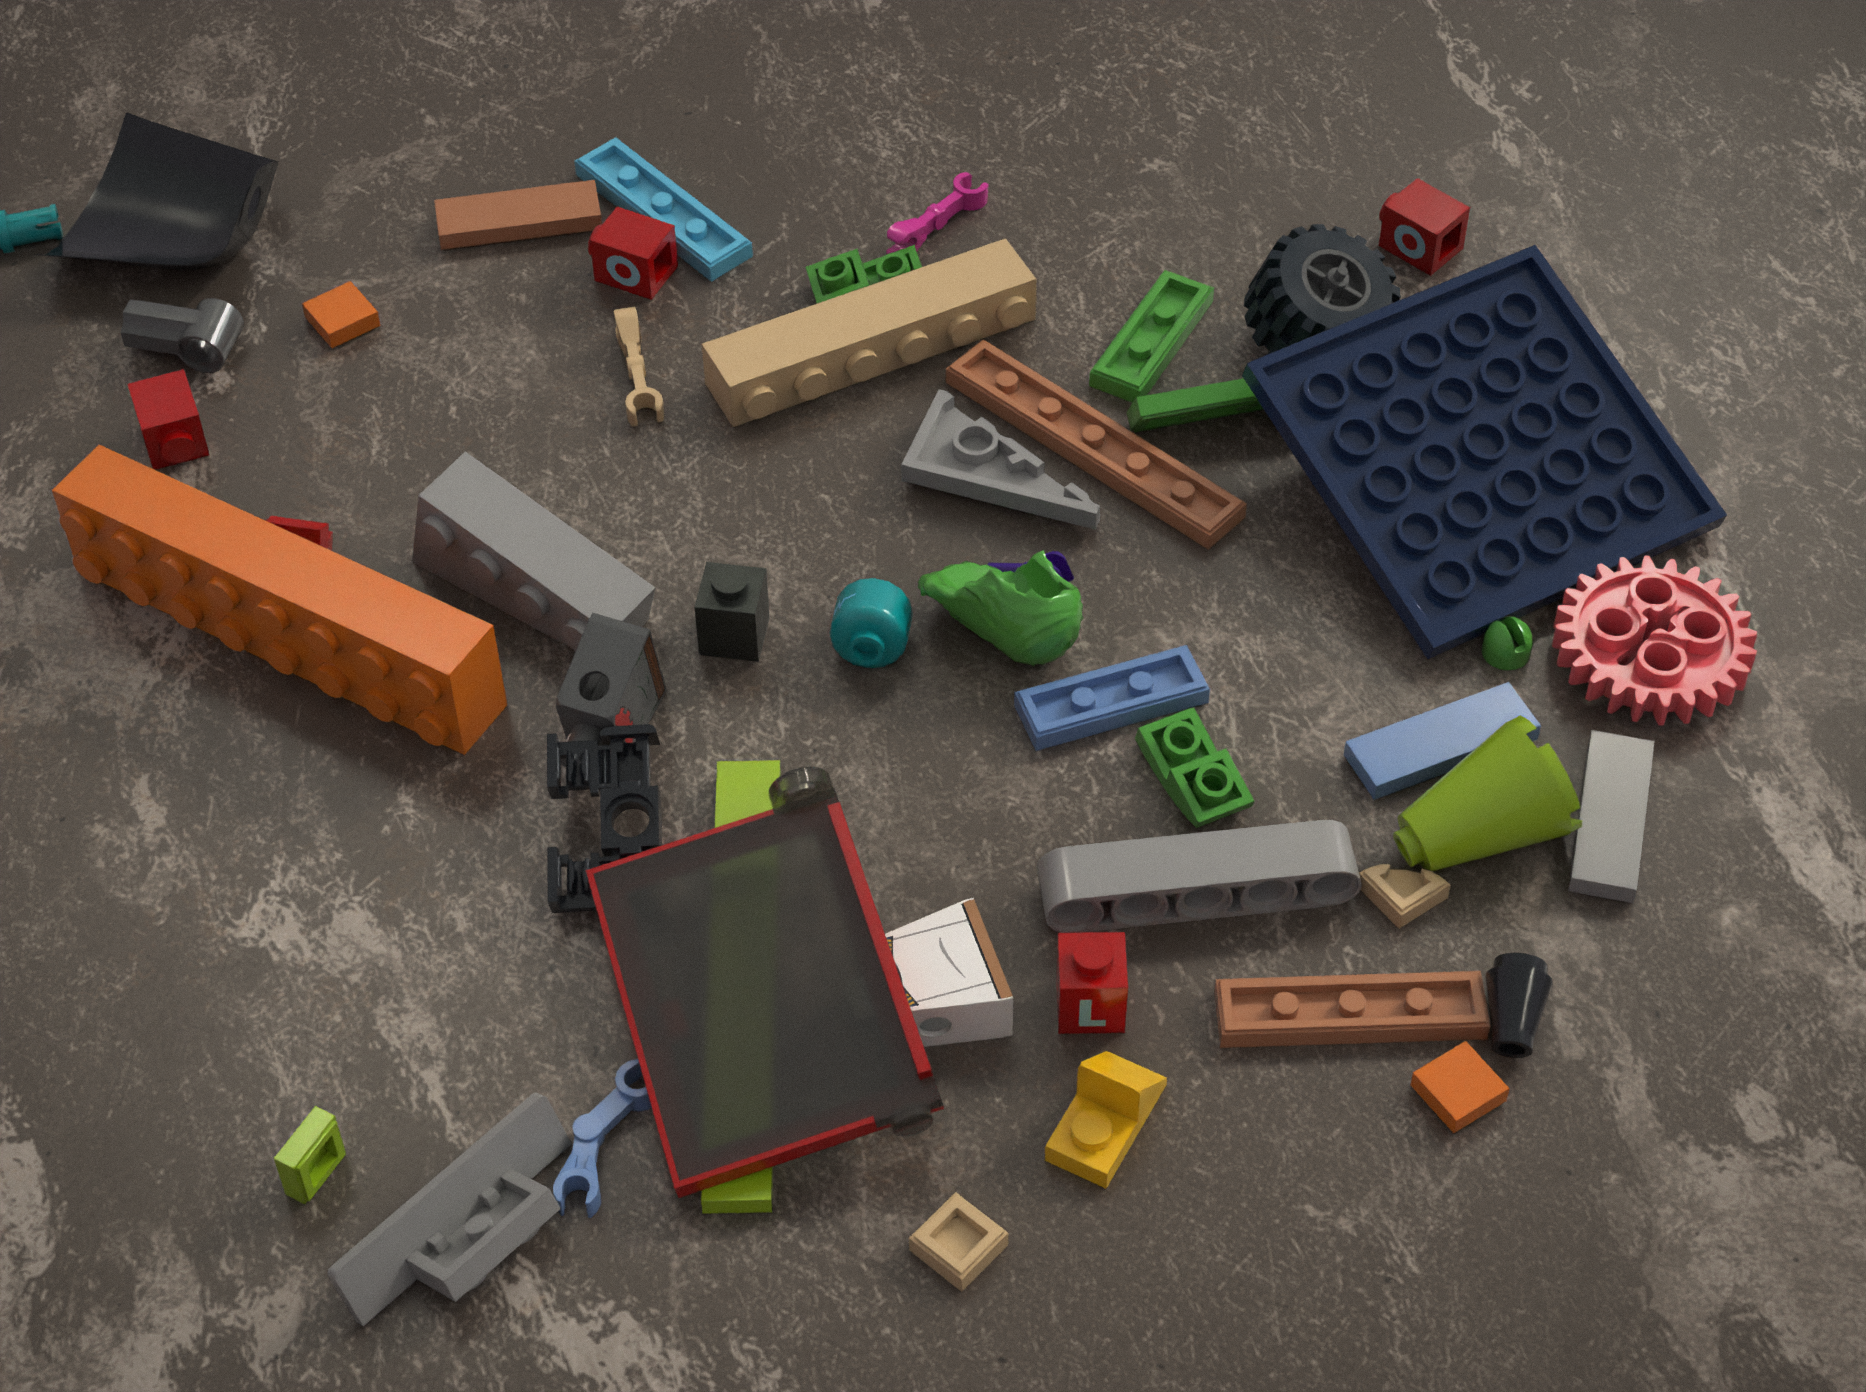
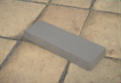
(1612, 816)

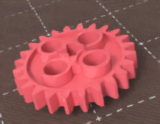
(1654, 640)

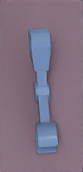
(590, 1132)

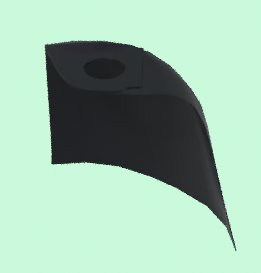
(170, 201)

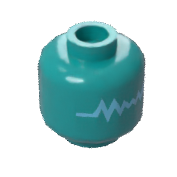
(872, 618)

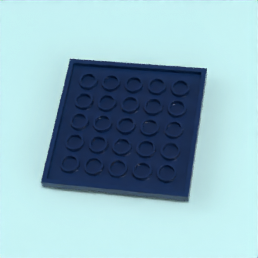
(1481, 448)

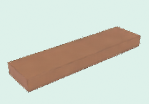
(1351, 1009)

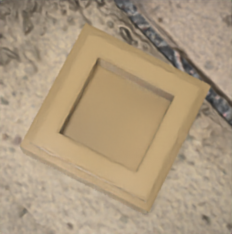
(958, 1241)

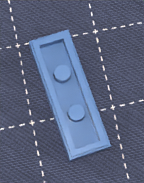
(1111, 697)
(1432, 740)

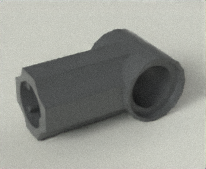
(198, 335)

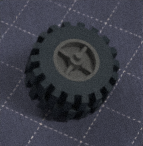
(1314, 285)

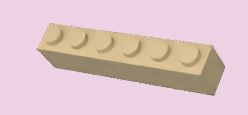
(869, 332)

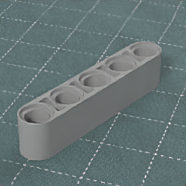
(1198, 876)

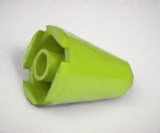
(1490, 803)

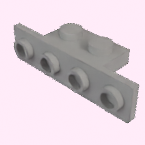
(461, 1218)

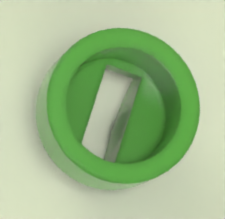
(1499, 646)

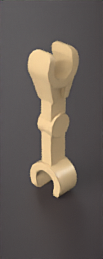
(629, 341)

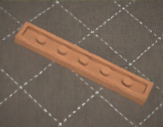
(1096, 444)

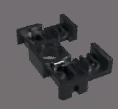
(626, 776)

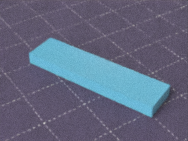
(636, 185)

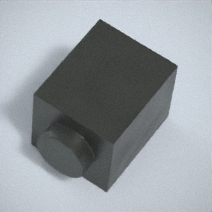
(732, 611)

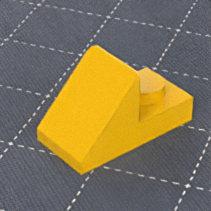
(1103, 1117)

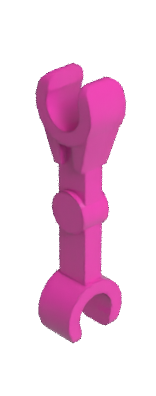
(915, 230)

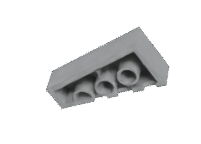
(520, 555)

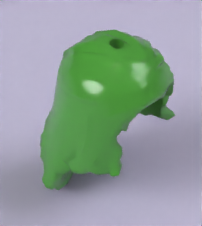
(1022, 613)

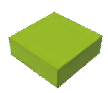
(310, 1155)

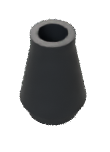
(1517, 999)

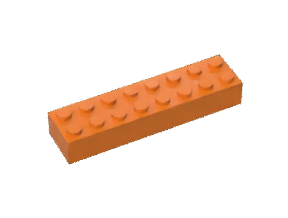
(283, 599)

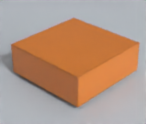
(341, 314)
(1459, 1086)

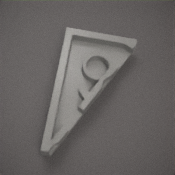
(981, 464)

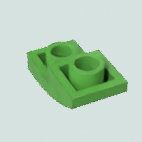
(848, 273)
(1191, 769)

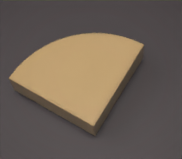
(1402, 892)

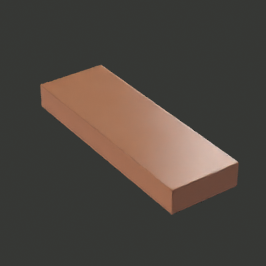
(517, 214)

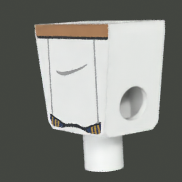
(952, 977)

